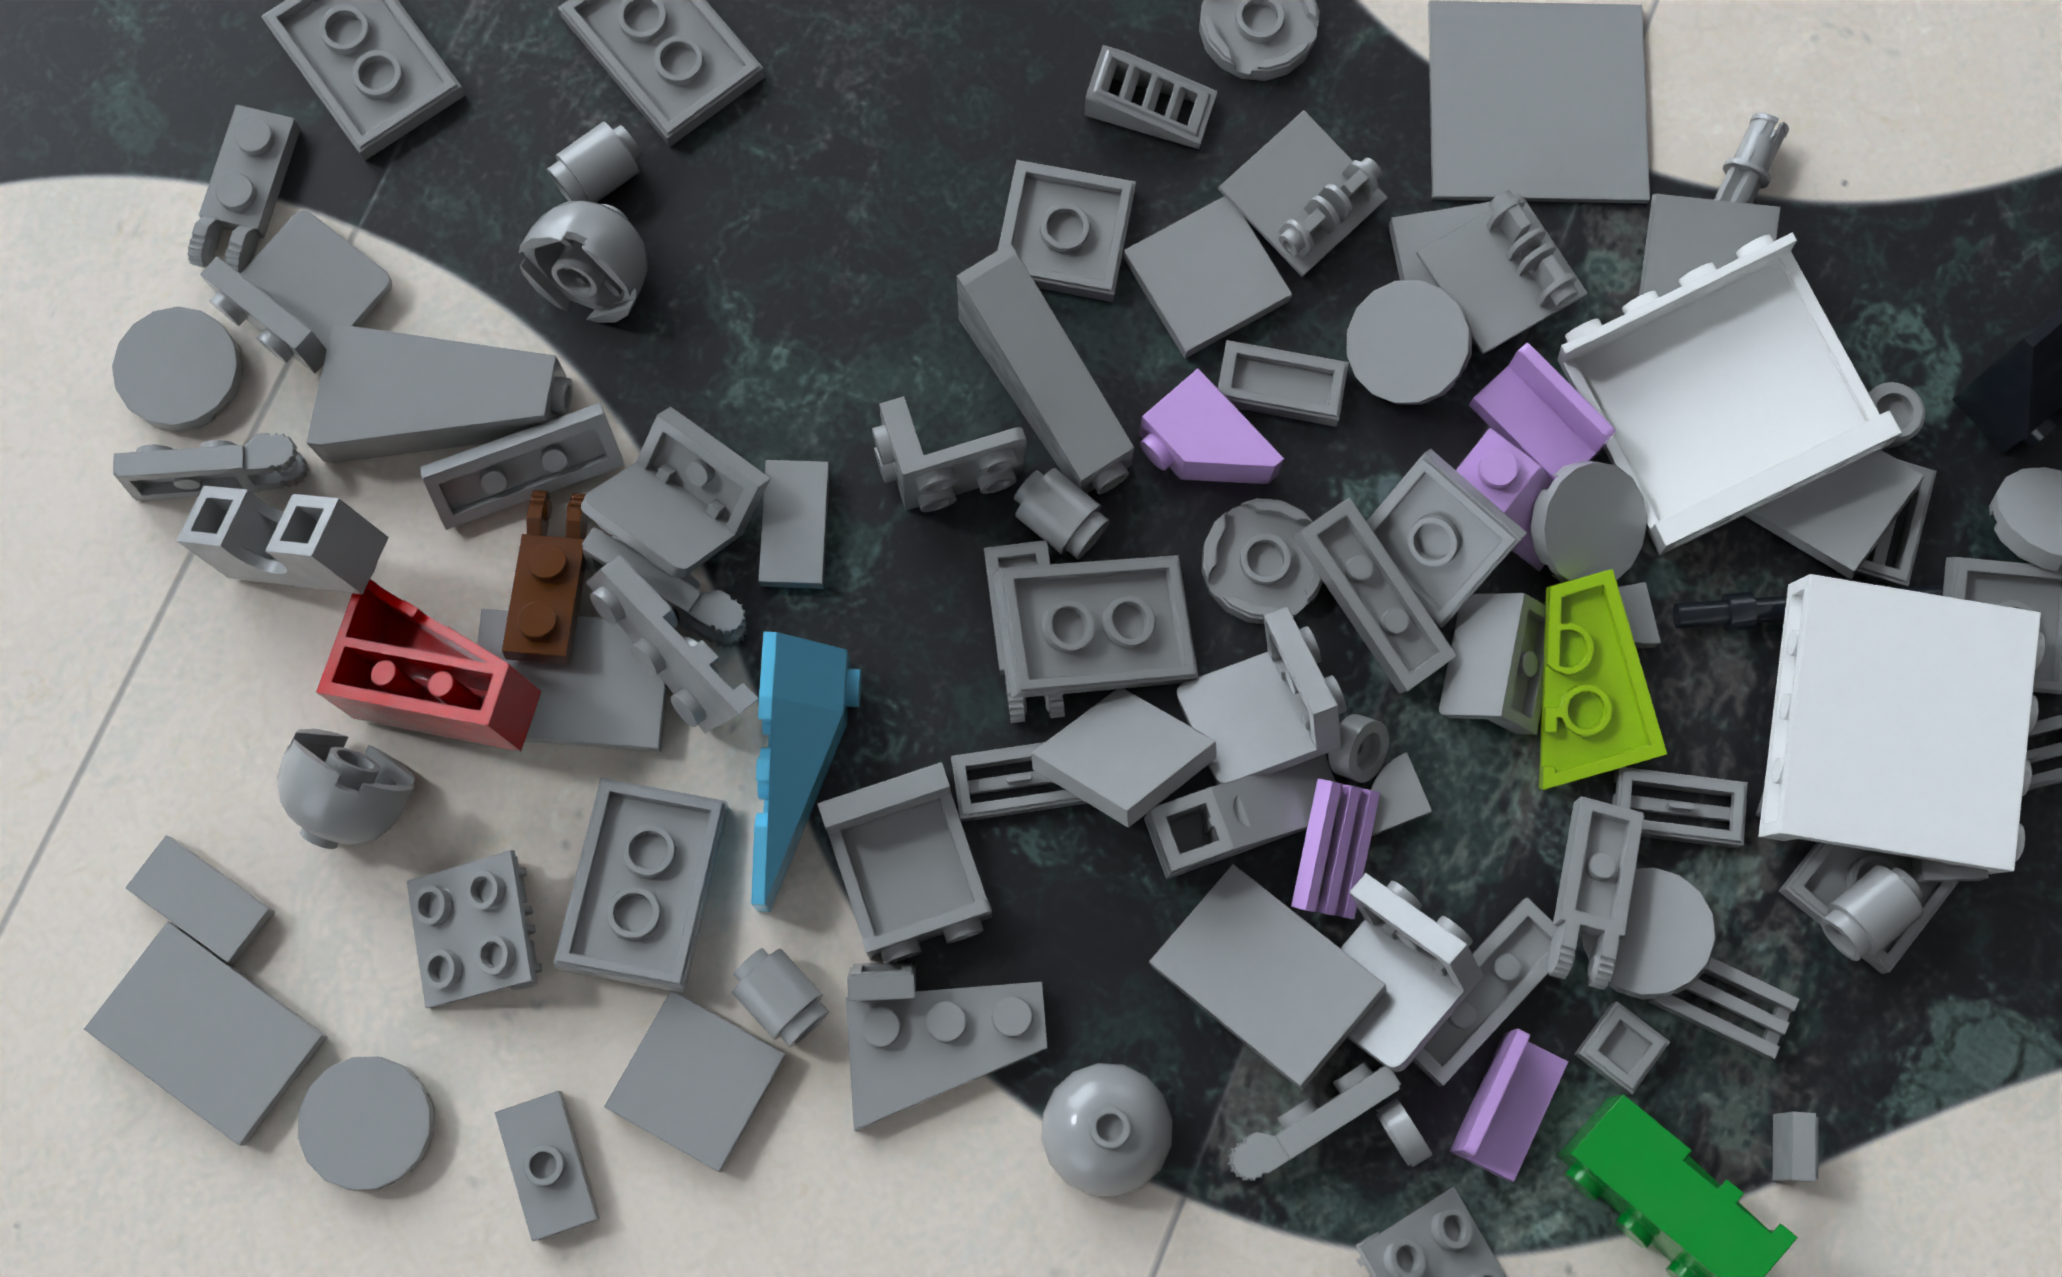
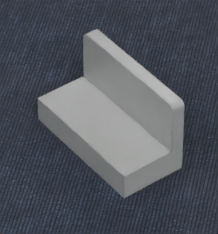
(1497, 662)

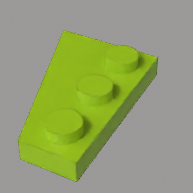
(1593, 685)

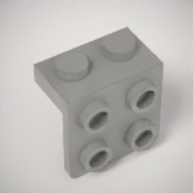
(299, 289)
(938, 477)
(679, 498)
(1268, 707)
(1420, 962)

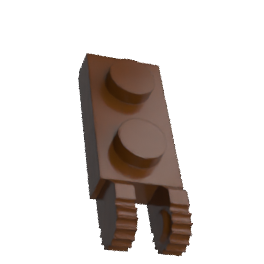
(546, 585)

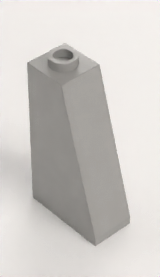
(1042, 371)
(426, 393)

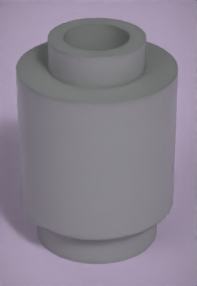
(596, 164)
(1060, 512)
(1873, 912)
(779, 996)

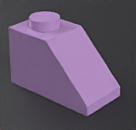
(1206, 437)
(1509, 482)

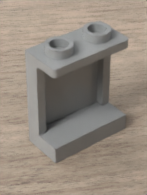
(906, 863)

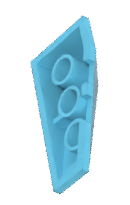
(805, 715)

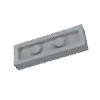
(517, 464)
(1374, 596)
(1512, 965)

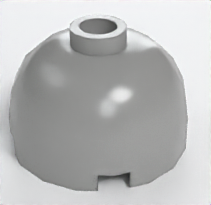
(586, 257)
(339, 791)
(1107, 1130)

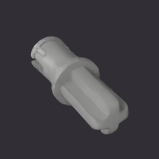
(1753, 159)

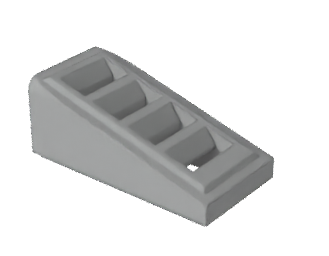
(1156, 79)

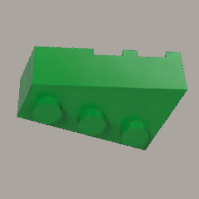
(1668, 1196)

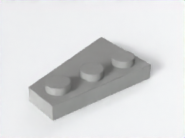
(659, 649)
(937, 1042)

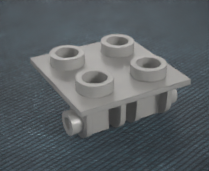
(1304, 192)
(1502, 271)
(473, 929)
(1431, 1243)

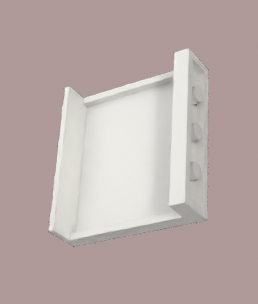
(1725, 392)
(1902, 723)

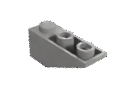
(1234, 816)

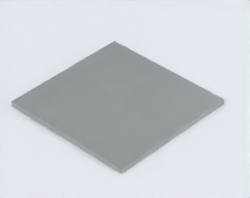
(1538, 101)

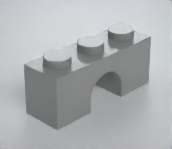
(308, 545)

